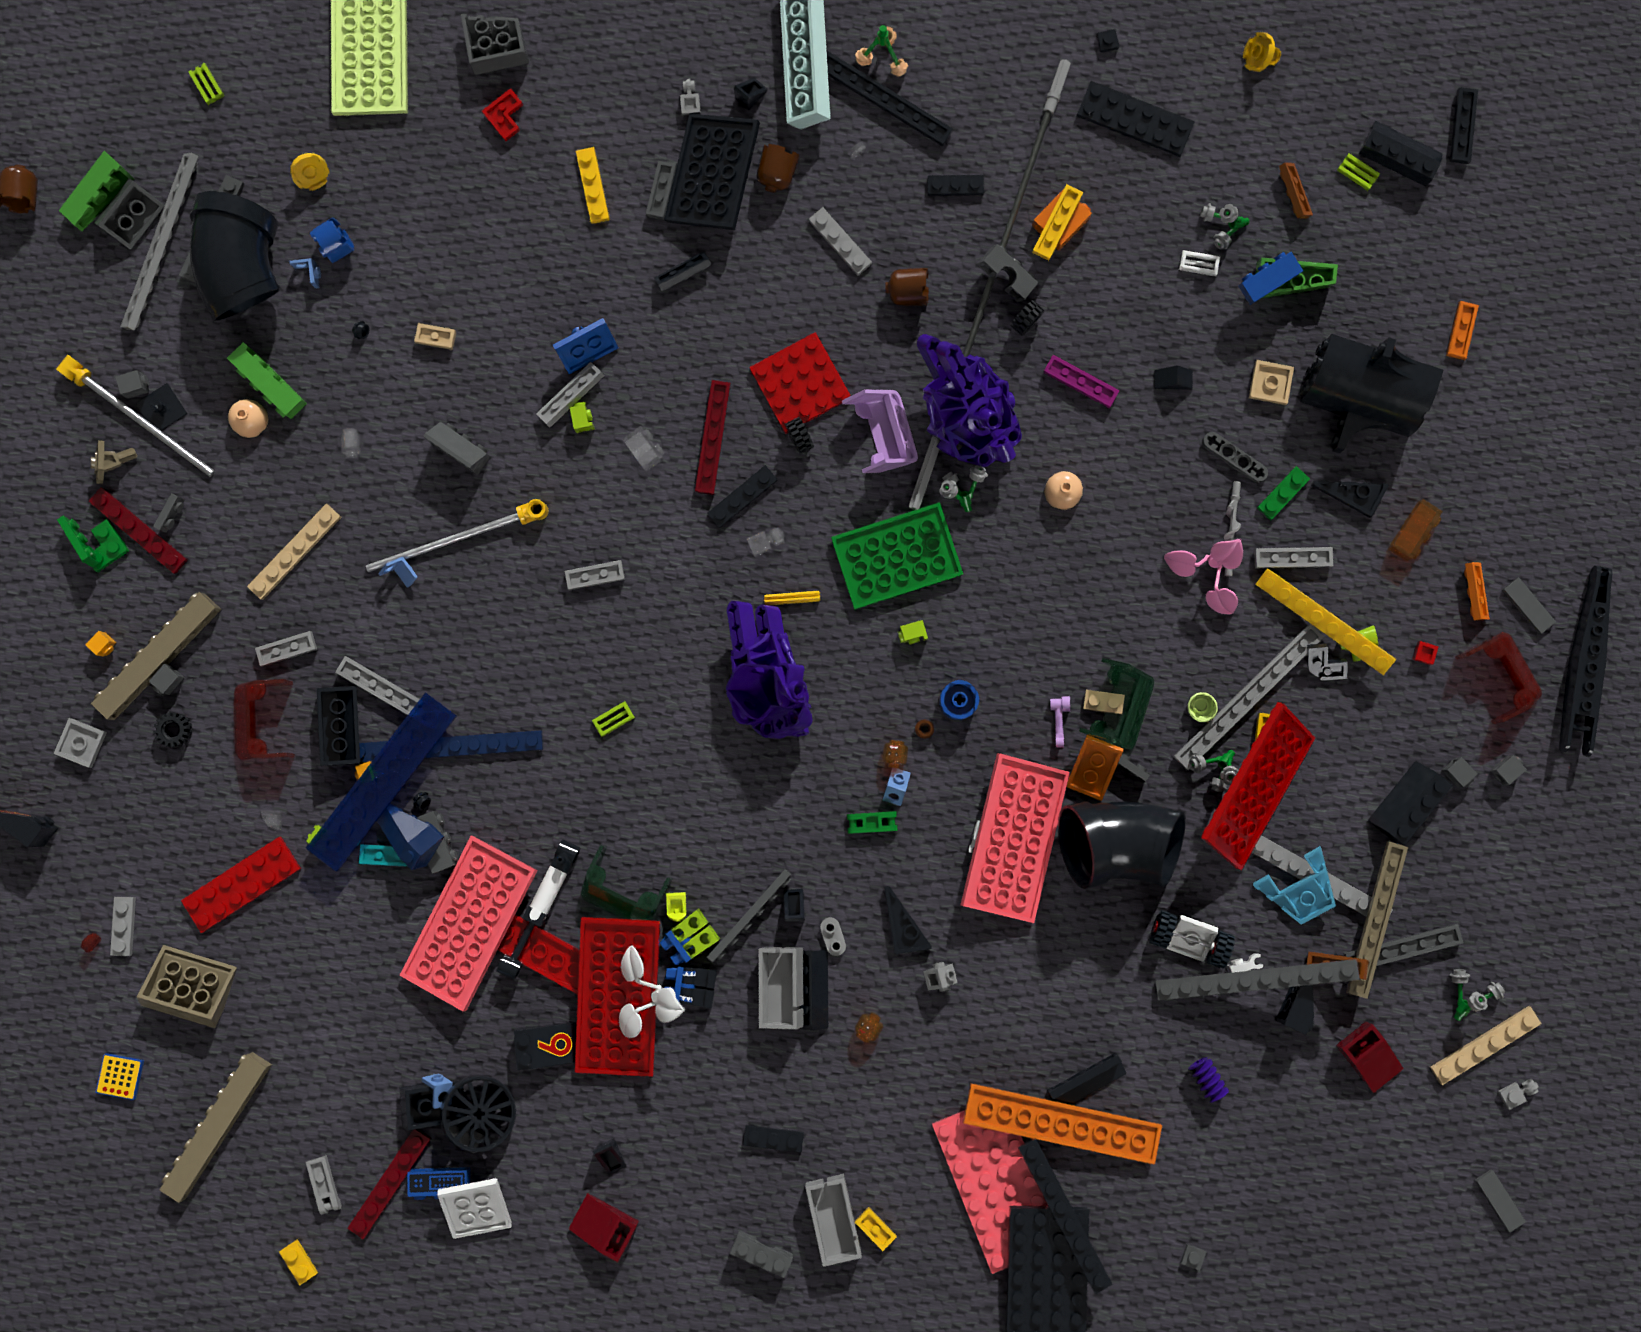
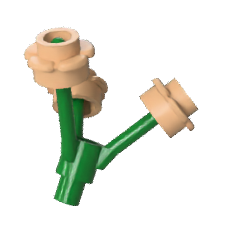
(884, 37)

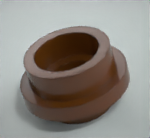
(930, 729)

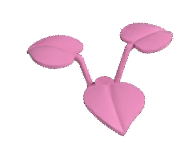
(1222, 553)

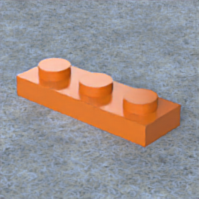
(1476, 591)

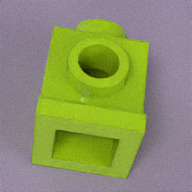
(581, 418)
(912, 632)

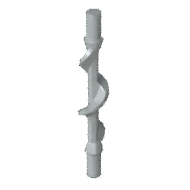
(1231, 513)

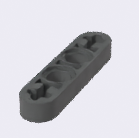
(1233, 459)

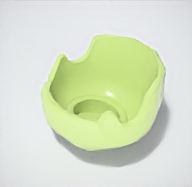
(1206, 704)

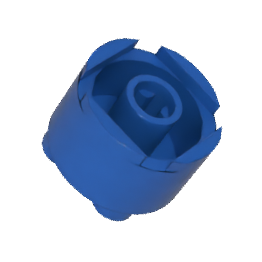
(333, 240)
(966, 692)

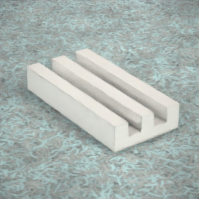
(1183, 267)

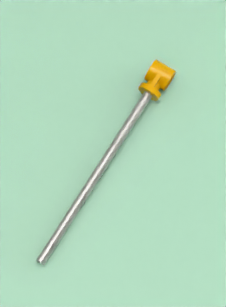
(72, 369)
(524, 514)

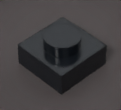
(1108, 40)

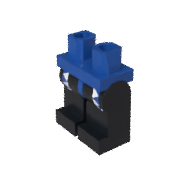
(686, 981)

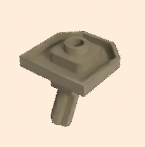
(109, 460)

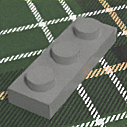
(594, 575)
(286, 648)
(123, 926)

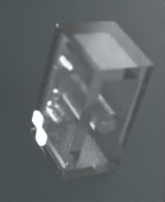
(643, 448)

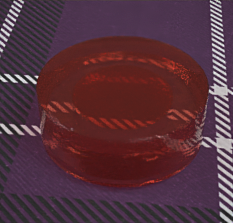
(90, 942)

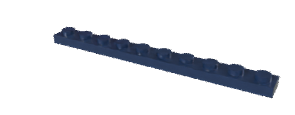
(469, 745)

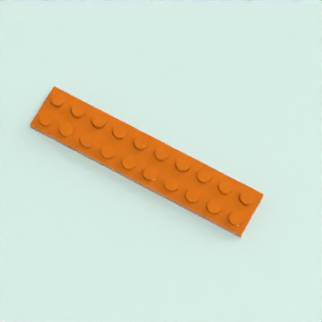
(1062, 1123)

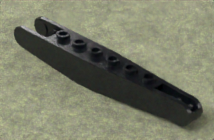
(1587, 663)

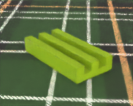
(198, 71)
(1361, 165)
(612, 728)

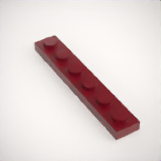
(712, 437)
(138, 530)
(389, 1183)

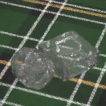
(760, 543)

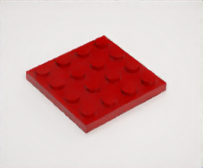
(800, 381)

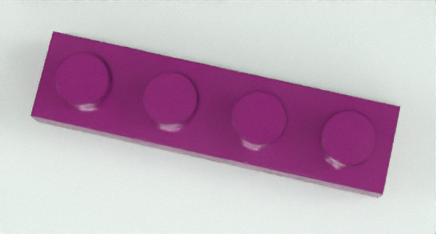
(1081, 381)

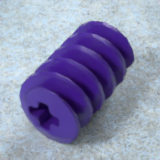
(1209, 1079)

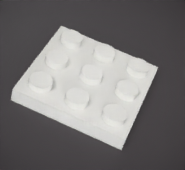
(474, 1208)

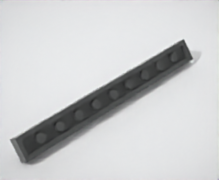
(1258, 980)

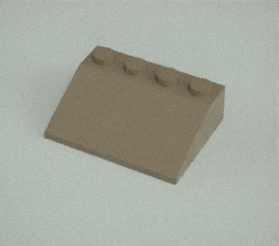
(187, 986)

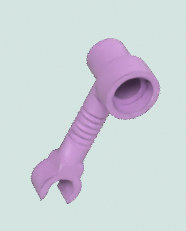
(1060, 706)

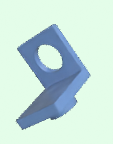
(314, 271)
(402, 569)
(897, 784)
(438, 1084)

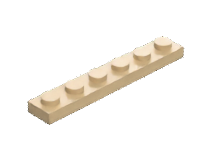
(294, 551)
(1485, 1045)

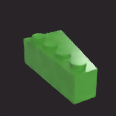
(95, 191)
(1313, 277)
(266, 380)

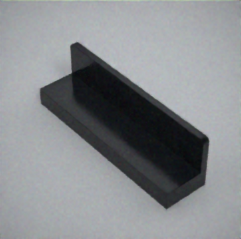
(815, 990)
(1088, 1080)

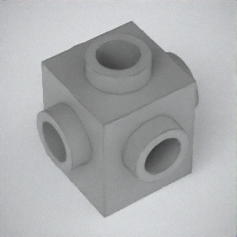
(940, 977)

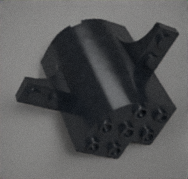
(1369, 387)

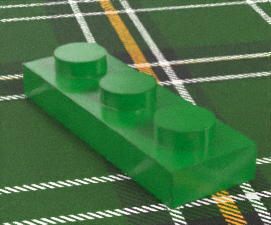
(1283, 493)
(78, 541)

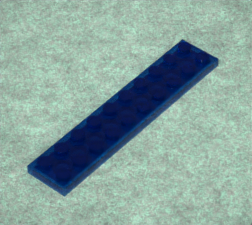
(381, 782)

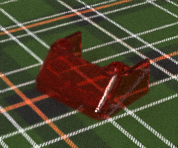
(1504, 648)
(246, 744)

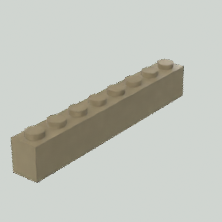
(160, 651)
(215, 1127)

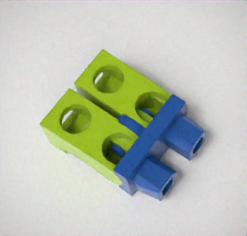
(684, 941)

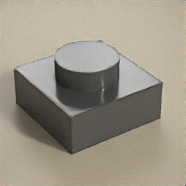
(1193, 1257)

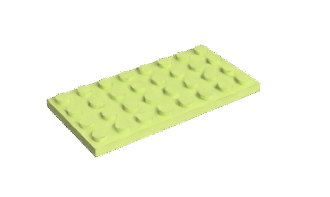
(369, 57)

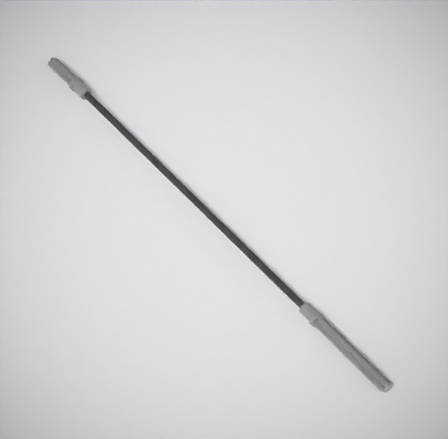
(1052, 99)

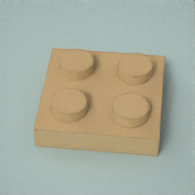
(1271, 382)

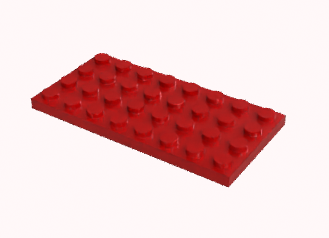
(1258, 786)
(605, 991)

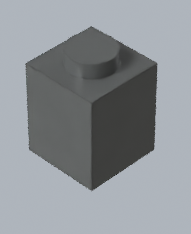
(132, 384)
(166, 680)
(1508, 769)
(1460, 772)

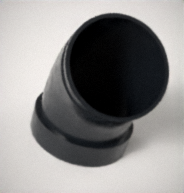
(231, 253)
(1120, 842)

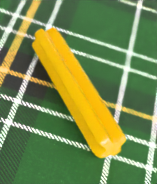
(790, 598)

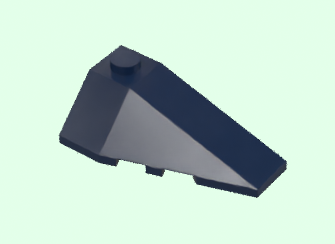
(410, 837)

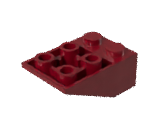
(1370, 1056)
(603, 1226)

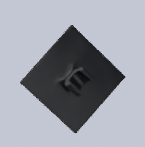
(161, 407)

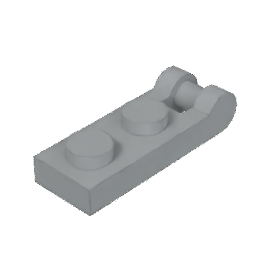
(323, 1184)

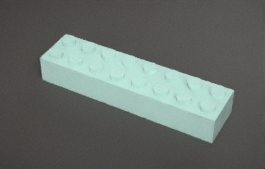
(805, 62)

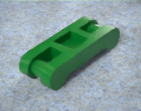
(872, 822)

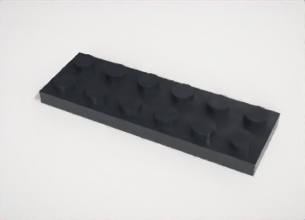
(1135, 118)

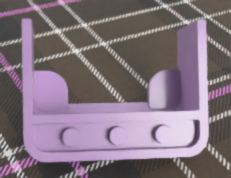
(888, 427)

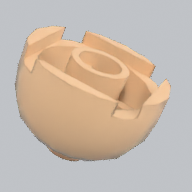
(248, 418)
(1063, 490)

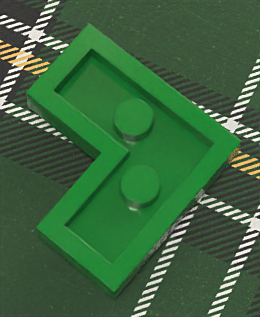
(111, 544)

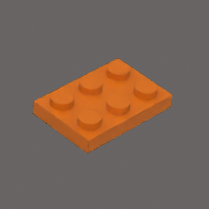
(1094, 767)

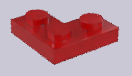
(499, 114)

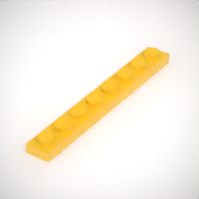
(1325, 621)

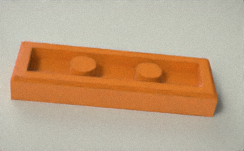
(1462, 330)

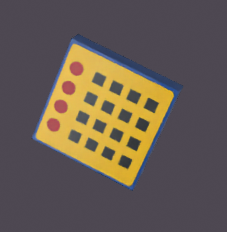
(119, 1076)

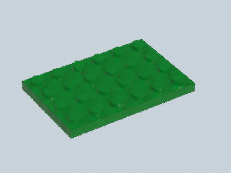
(897, 556)

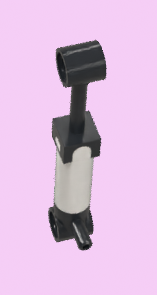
(541, 904)

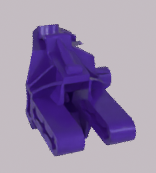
(952, 402)
(765, 681)

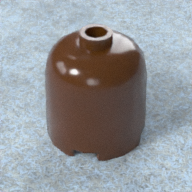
(776, 167)
(18, 189)
(908, 287)

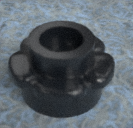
(361, 330)
(421, 800)

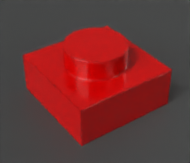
(1425, 653)

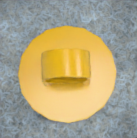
(1260, 52)
(309, 171)

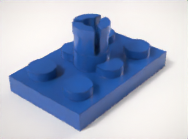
(585, 345)

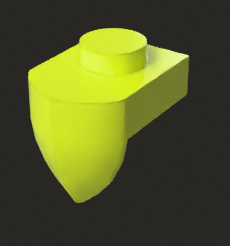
(676, 906)

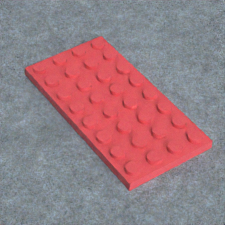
(1015, 838)
(468, 923)
(989, 1179)

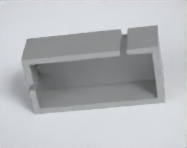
(780, 987)
(833, 1220)

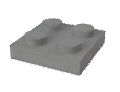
(80, 742)

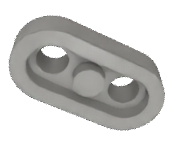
(833, 936)

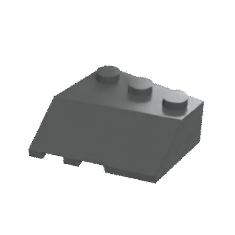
(494, 43)

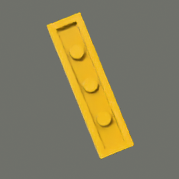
(592, 185)
(1057, 222)

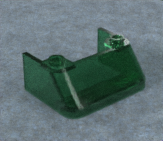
(1137, 688)
(615, 903)

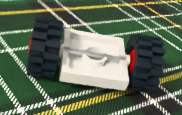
(1192, 939)

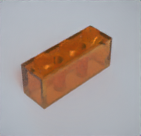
(1415, 530)

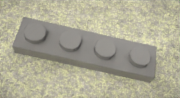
(840, 241)
(570, 394)
(1293, 557)

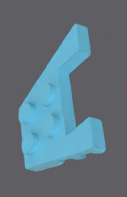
(1307, 896)

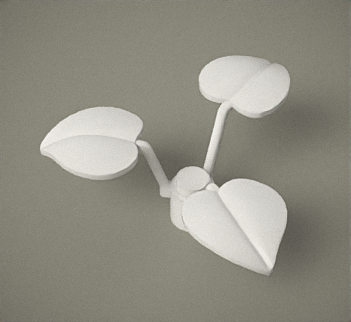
(667, 1004)

